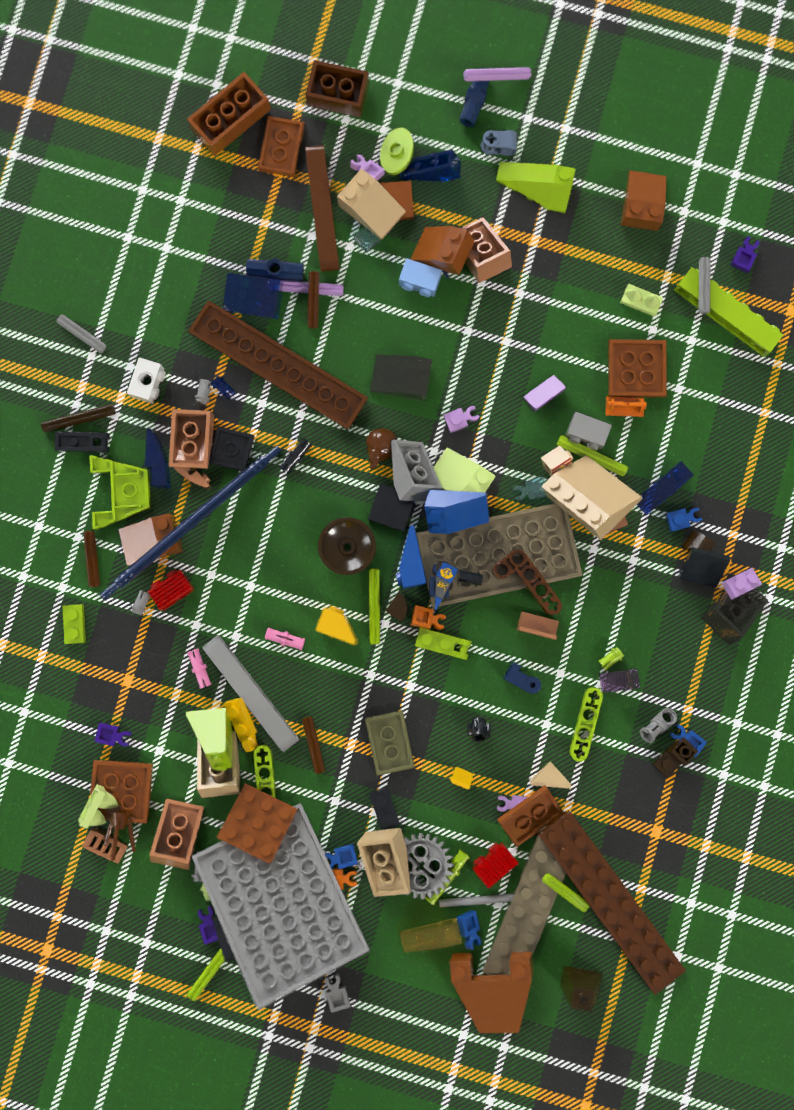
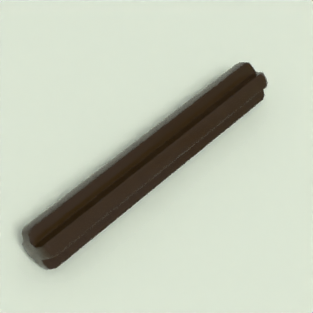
(78, 418)

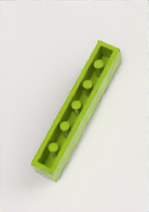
(732, 314)

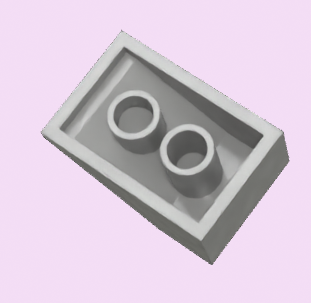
(412, 471)

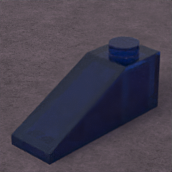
(433, 167)
(664, 487)

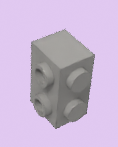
(588, 431)

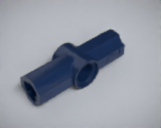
(473, 102)
(263, 268)

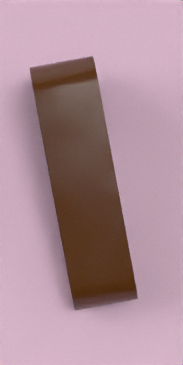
(529, 584)

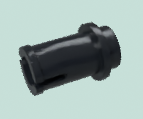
(470, 578)

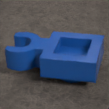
(680, 519)
(690, 736)
(344, 856)
(468, 926)

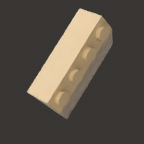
(591, 495)

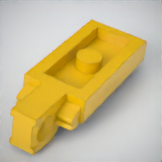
(242, 723)

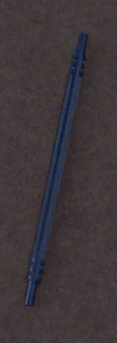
(189, 523)

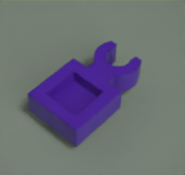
(744, 256)
(109, 734)
(207, 927)

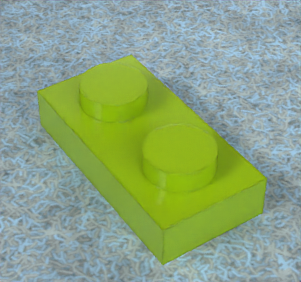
(74, 624)

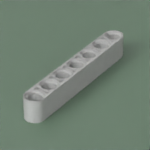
(251, 693)

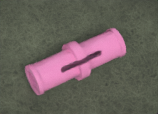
(285, 638)
(199, 668)

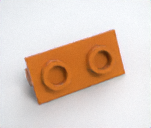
(625, 406)

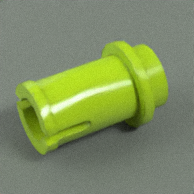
(611, 658)

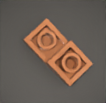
(196, 478)

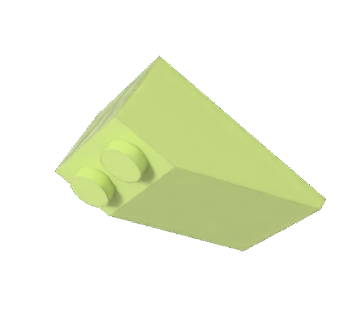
(461, 474)

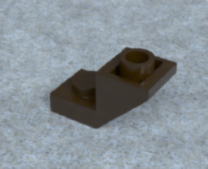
(674, 756)

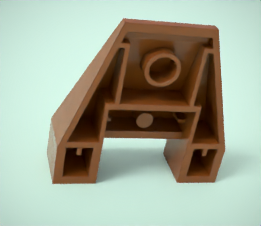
(493, 1001)

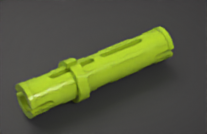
(459, 860)

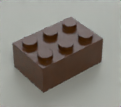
(337, 88)

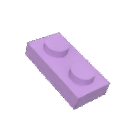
(741, 583)

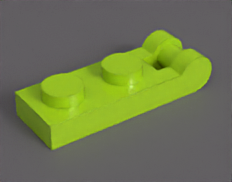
(442, 643)

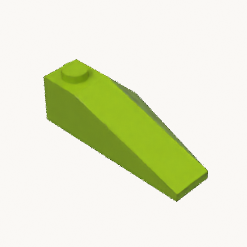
(539, 182)

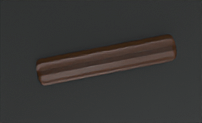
(313, 299)
(91, 559)
(313, 745)

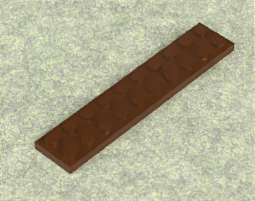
(278, 365)
(611, 902)

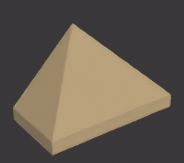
(550, 777)

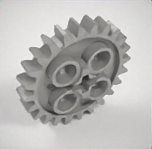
(433, 852)

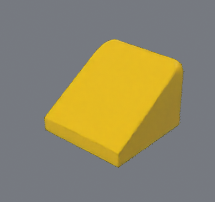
(461, 778)

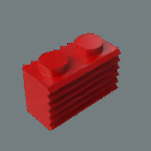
(171, 589)
(494, 864)

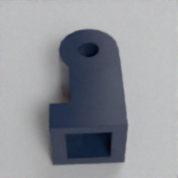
(527, 683)

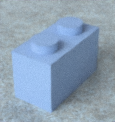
(420, 278)

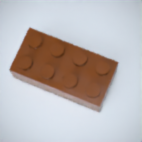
(229, 113)

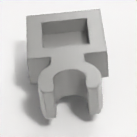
(337, 996)

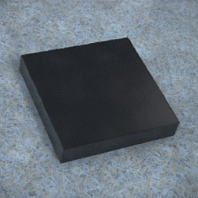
(231, 449)
(389, 509)
(704, 567)

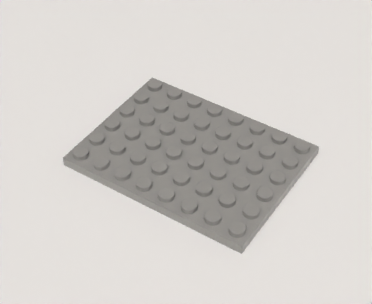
(282, 917)

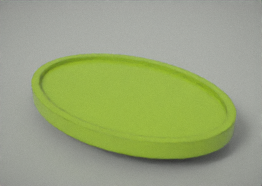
(396, 151)

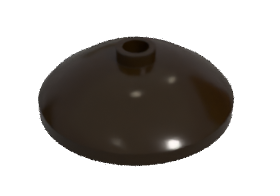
(343, 532)

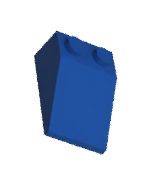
(455, 510)
(411, 568)

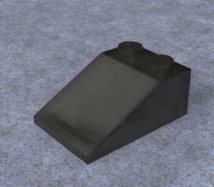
(401, 376)
(735, 616)

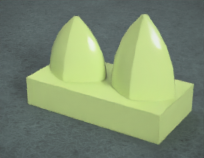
(641, 300)
(98, 799)

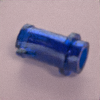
(219, 384)

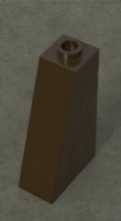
(581, 987)

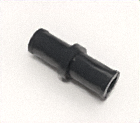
(295, 456)

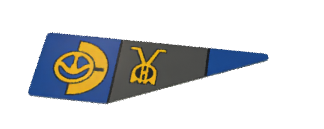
(443, 580)

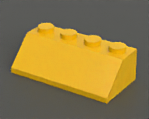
(336, 625)

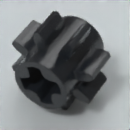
(479, 729)

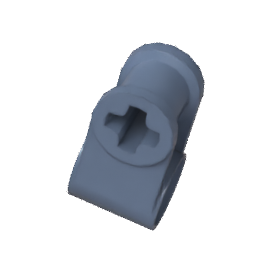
(501, 142)

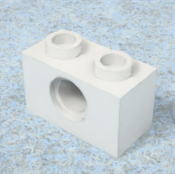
(143, 370)

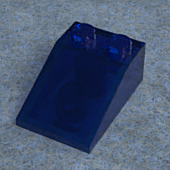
(253, 295)

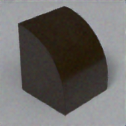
(698, 541)
(398, 607)

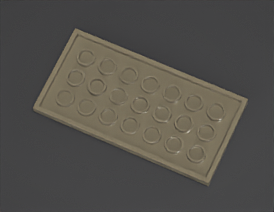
(539, 532)

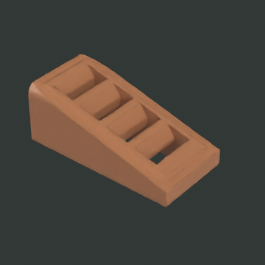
(102, 851)

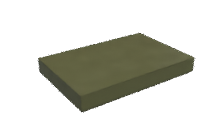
(389, 742)

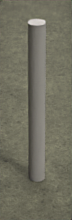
(475, 900)

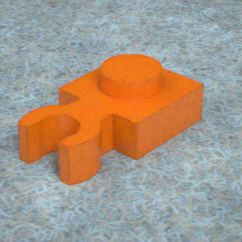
(424, 618)
(344, 878)

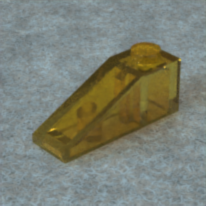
(431, 936)

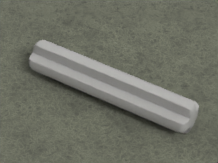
(704, 285)
(81, 333)

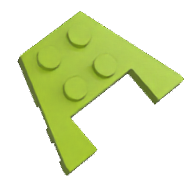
(128, 491)

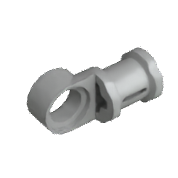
(662, 725)

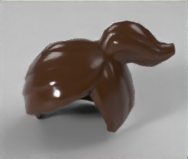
(379, 446)

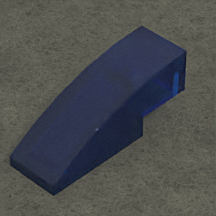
(157, 461)

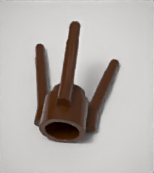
(118, 821)

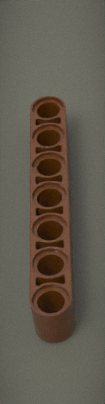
(322, 208)

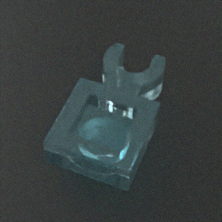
(366, 239)
(532, 488)

